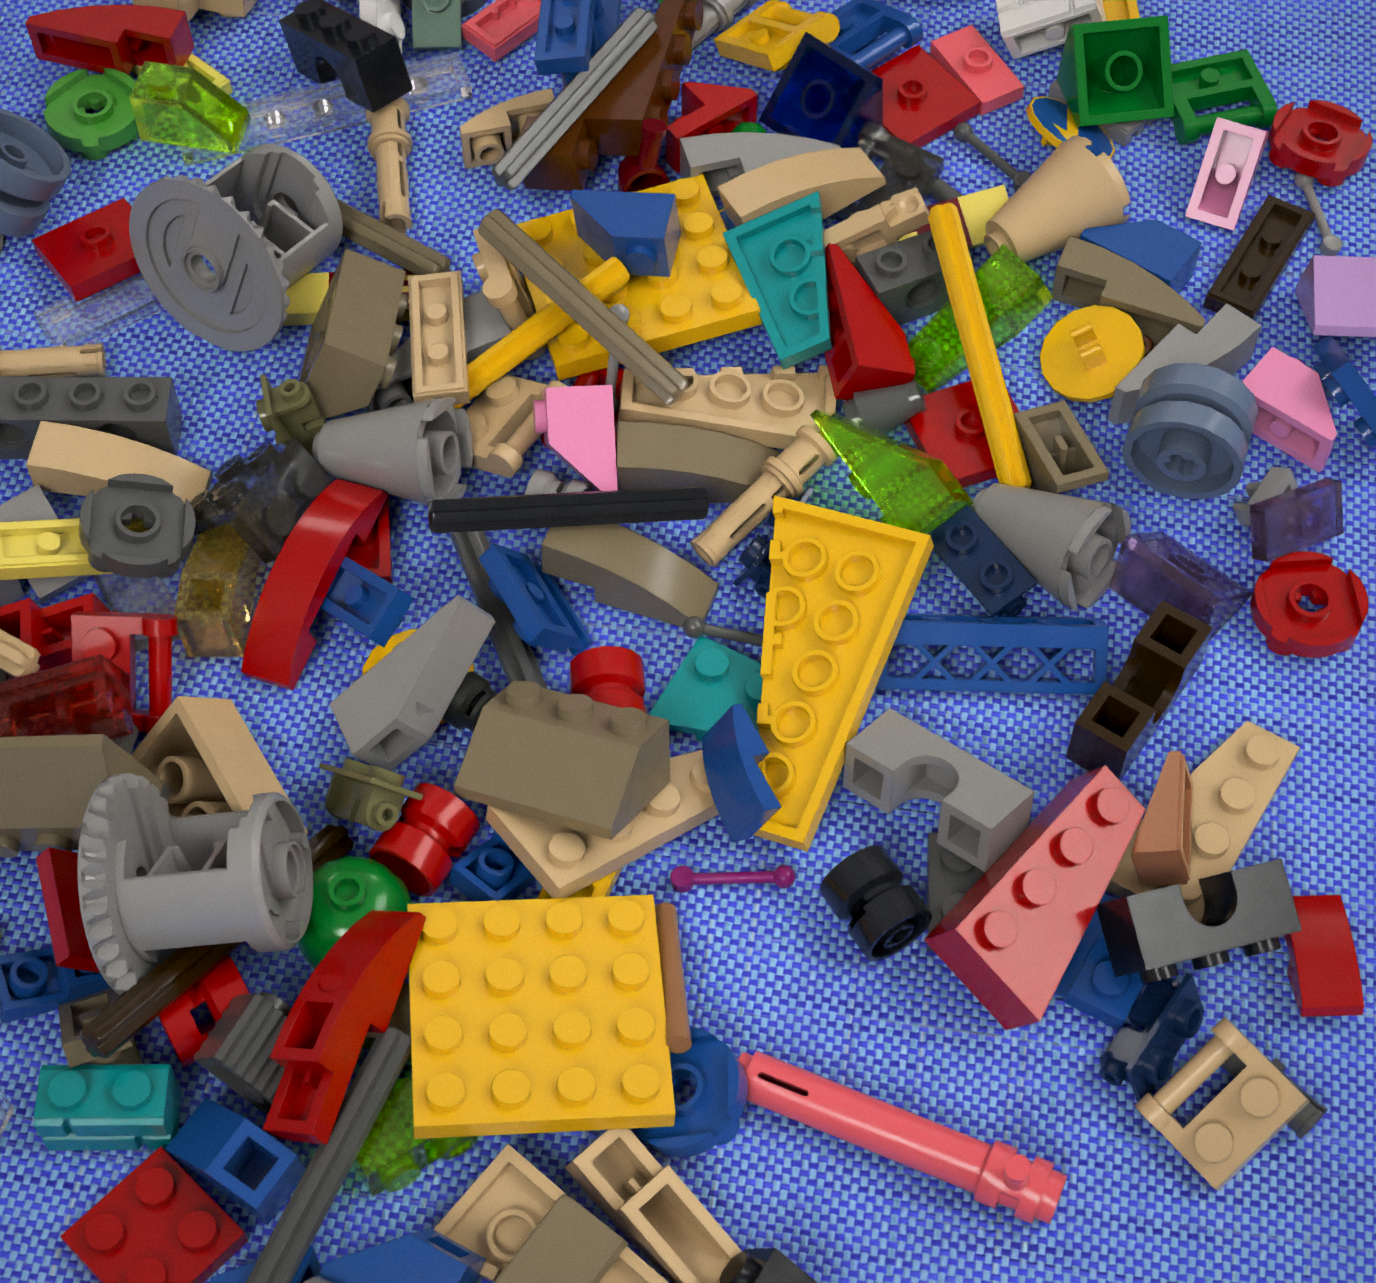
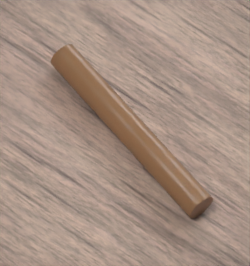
(677, 1018)

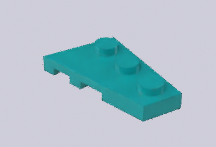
(787, 274)
(707, 686)

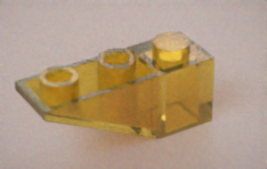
(217, 594)

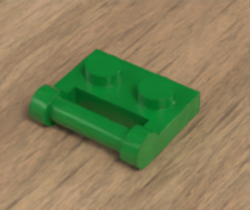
(1214, 83)

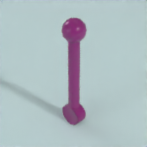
(684, 879)

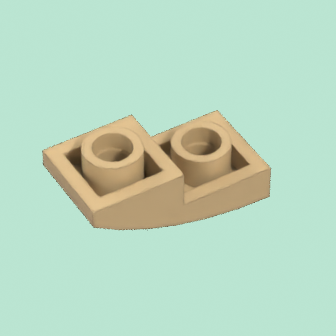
(495, 130)

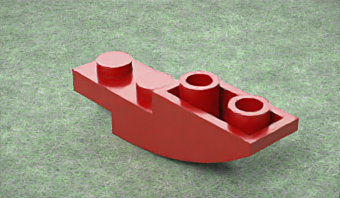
(326, 1027)

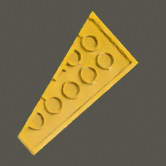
(826, 636)

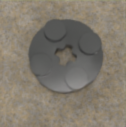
(136, 553)

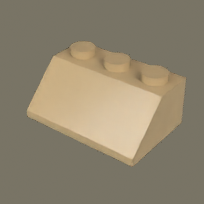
(206, 758)

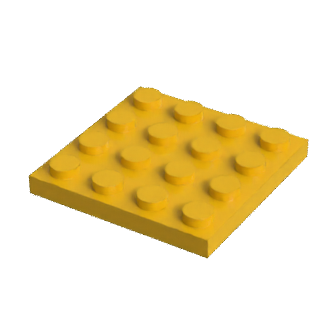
(694, 304)
(538, 1018)

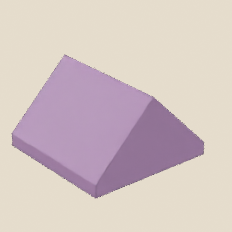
(1339, 295)

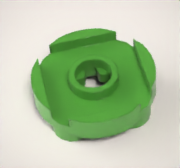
(91, 133)

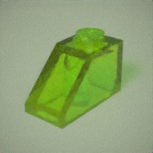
(186, 109)

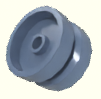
(30, 174)
(1190, 431)

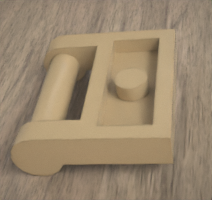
(504, 287)
(504, 424)
(1237, 1119)

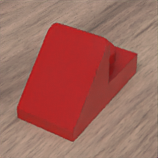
(708, 111)

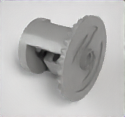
(245, 235)
(187, 880)

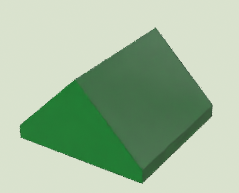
(1117, 71)

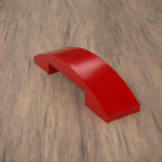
(301, 577)

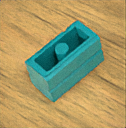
(107, 1106)

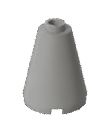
(400, 449)
(1057, 538)

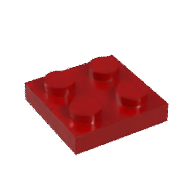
(155, 1229)

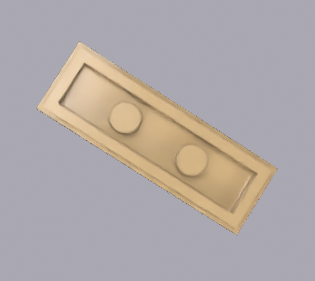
(438, 337)

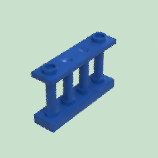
(572, 34)

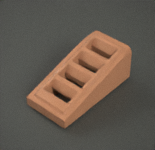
(1165, 835)

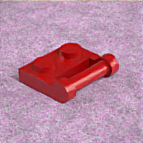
(114, 638)

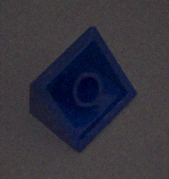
(824, 96)

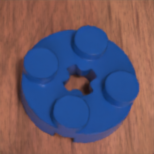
(715, 1108)

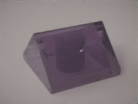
(1160, 568)

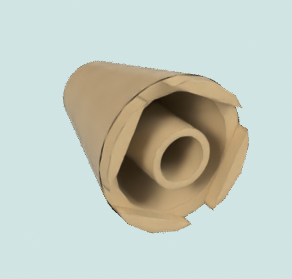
(1059, 201)

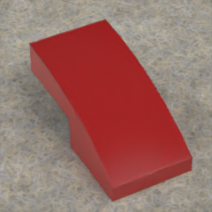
(1324, 959)

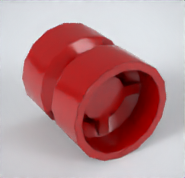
(609, 676)
(426, 838)
(216, 991)

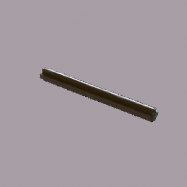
(183, 970)

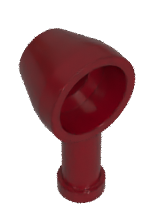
(642, 170)

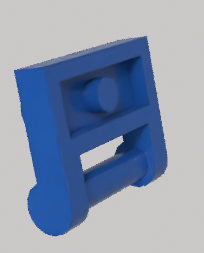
(864, 22)

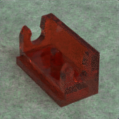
(68, 700)

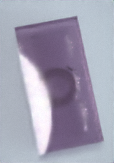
(1296, 519)

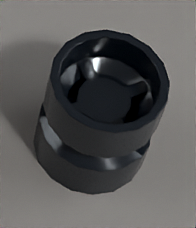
(880, 909)

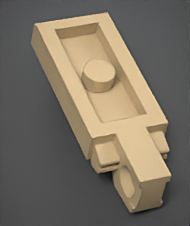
(879, 224)

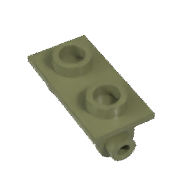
(289, 412)
(366, 794)

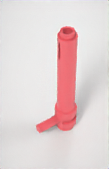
(988, 1171)

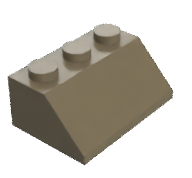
(354, 335)
(565, 759)
(50, 785)

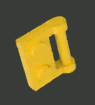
(773, 33)

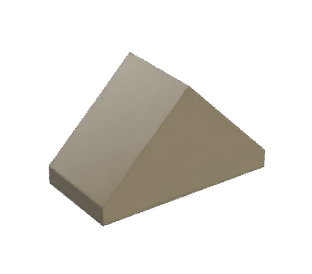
(1058, 449)

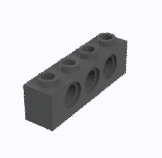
(123, 406)

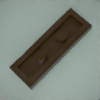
(1260, 258)

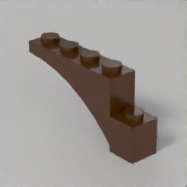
(635, 94)

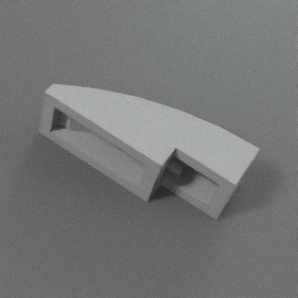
(733, 154)
(1222, 343)

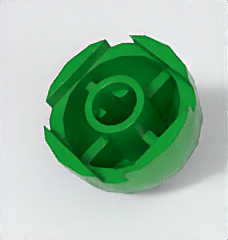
(343, 895)

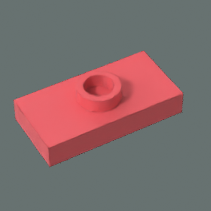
(502, 26)
(978, 68)

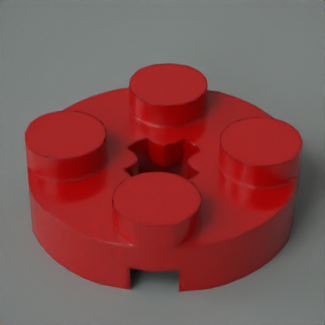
(1329, 161)
(1302, 632)

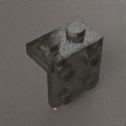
(262, 495)

